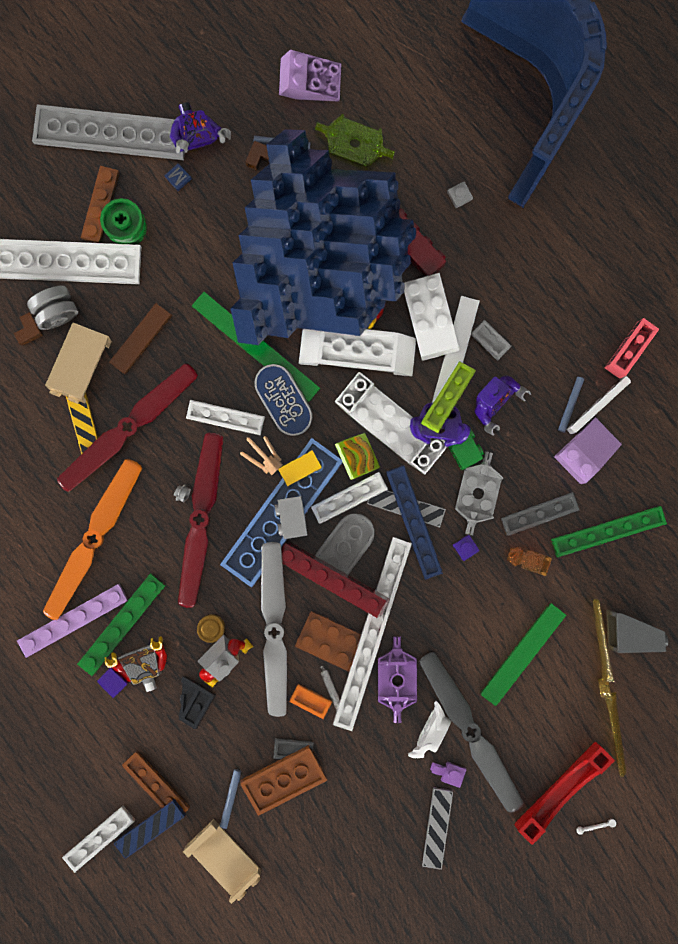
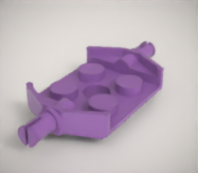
(392, 664)

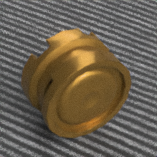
(211, 628)

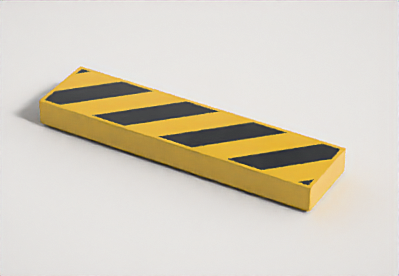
(83, 423)

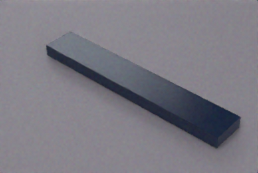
(414, 522)

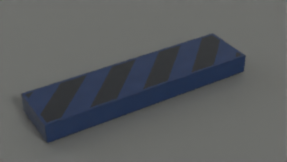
(149, 828)

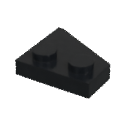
(194, 702)

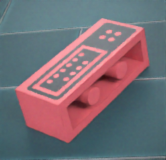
(631, 348)

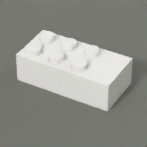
(431, 317)

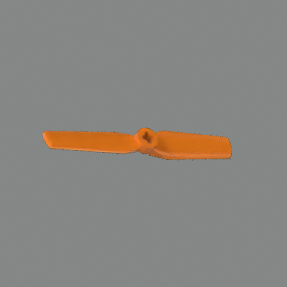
(101, 522)

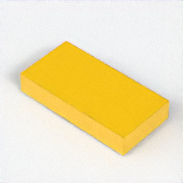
(300, 468)

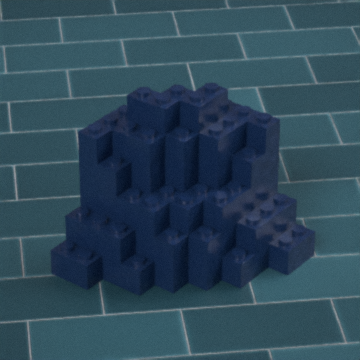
(317, 245)

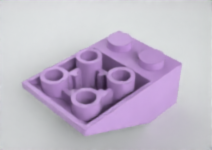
(309, 77)

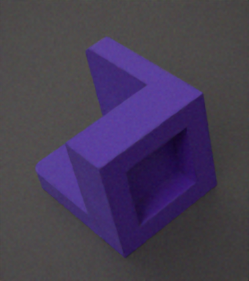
(112, 682)

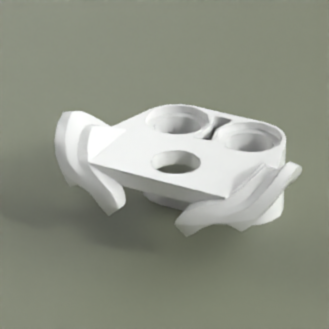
(432, 733)

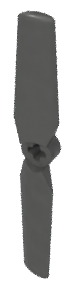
(481, 750)

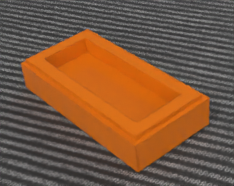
(310, 701)

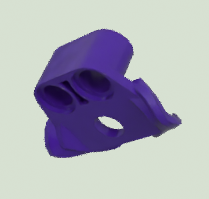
(455, 430)

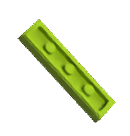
(448, 397)

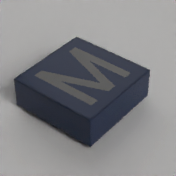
(178, 177)

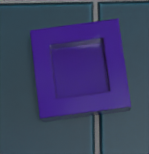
(466, 547)

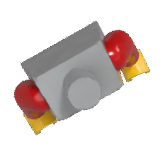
(221, 659)

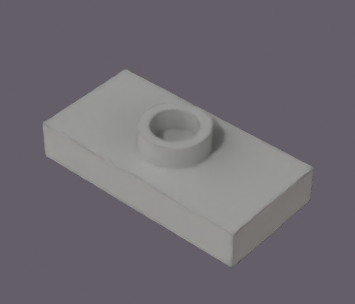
(491, 340)

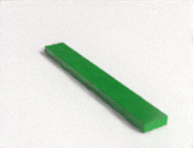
(262, 353)

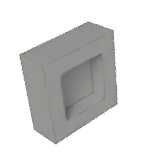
(459, 194)

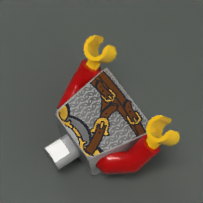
(141, 664)

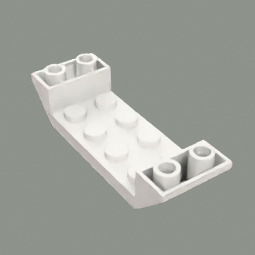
(369, 351)
(388, 423)

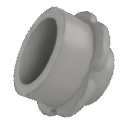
(182, 493)

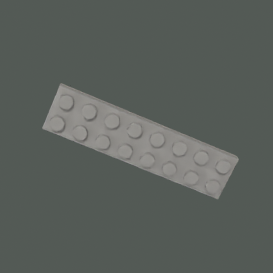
(104, 132)

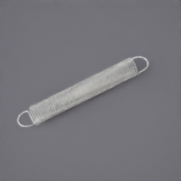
(330, 684)

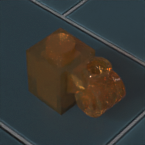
(530, 560)

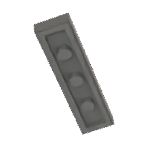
(539, 514)

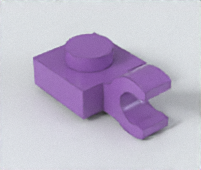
(451, 773)

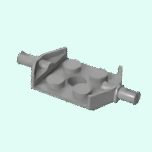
(486, 479)

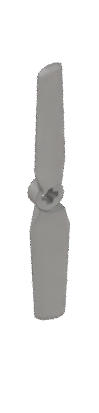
(273, 609)

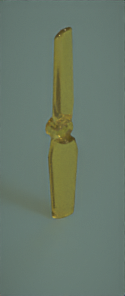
(611, 698)

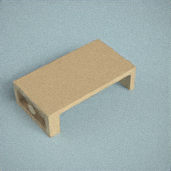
(77, 363)
(224, 860)

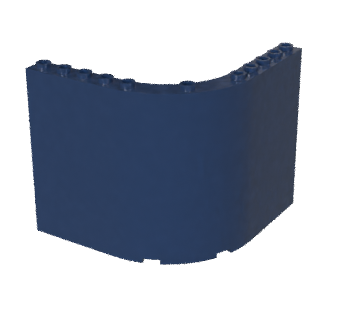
(566, 47)

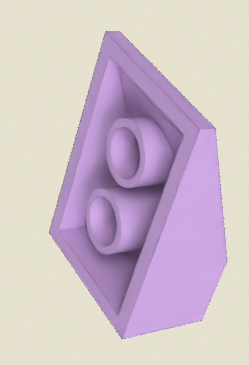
(588, 451)

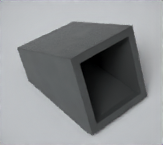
(632, 635)

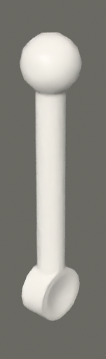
(611, 822)

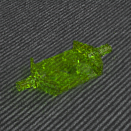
(344, 130)

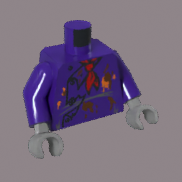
(195, 130)
(494, 397)

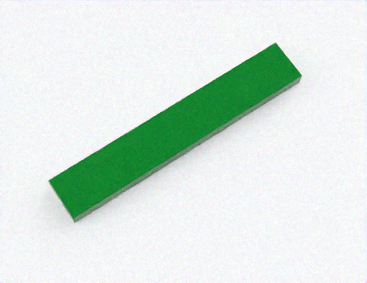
(608, 531)
(523, 654)

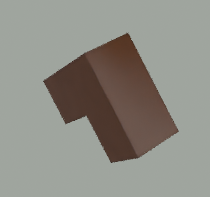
(257, 153)
(30, 331)

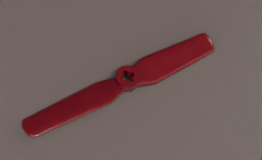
(142, 413)
(203, 499)

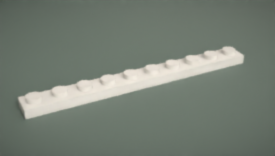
(371, 637)

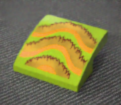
(357, 456)

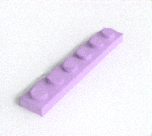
(72, 620)

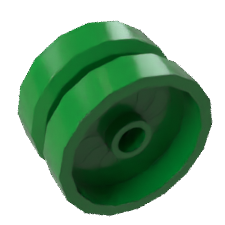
(123, 222)

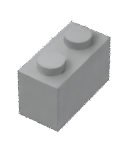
(292, 517)

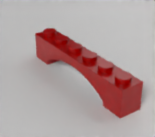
(539, 815)

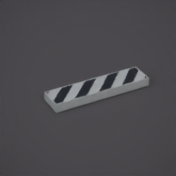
(386, 500)
(437, 828)

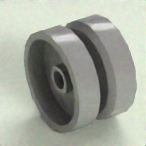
(52, 307)

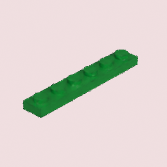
(121, 624)

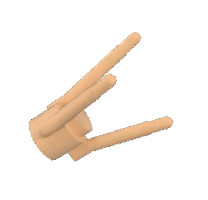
(271, 464)

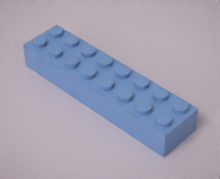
(246, 555)

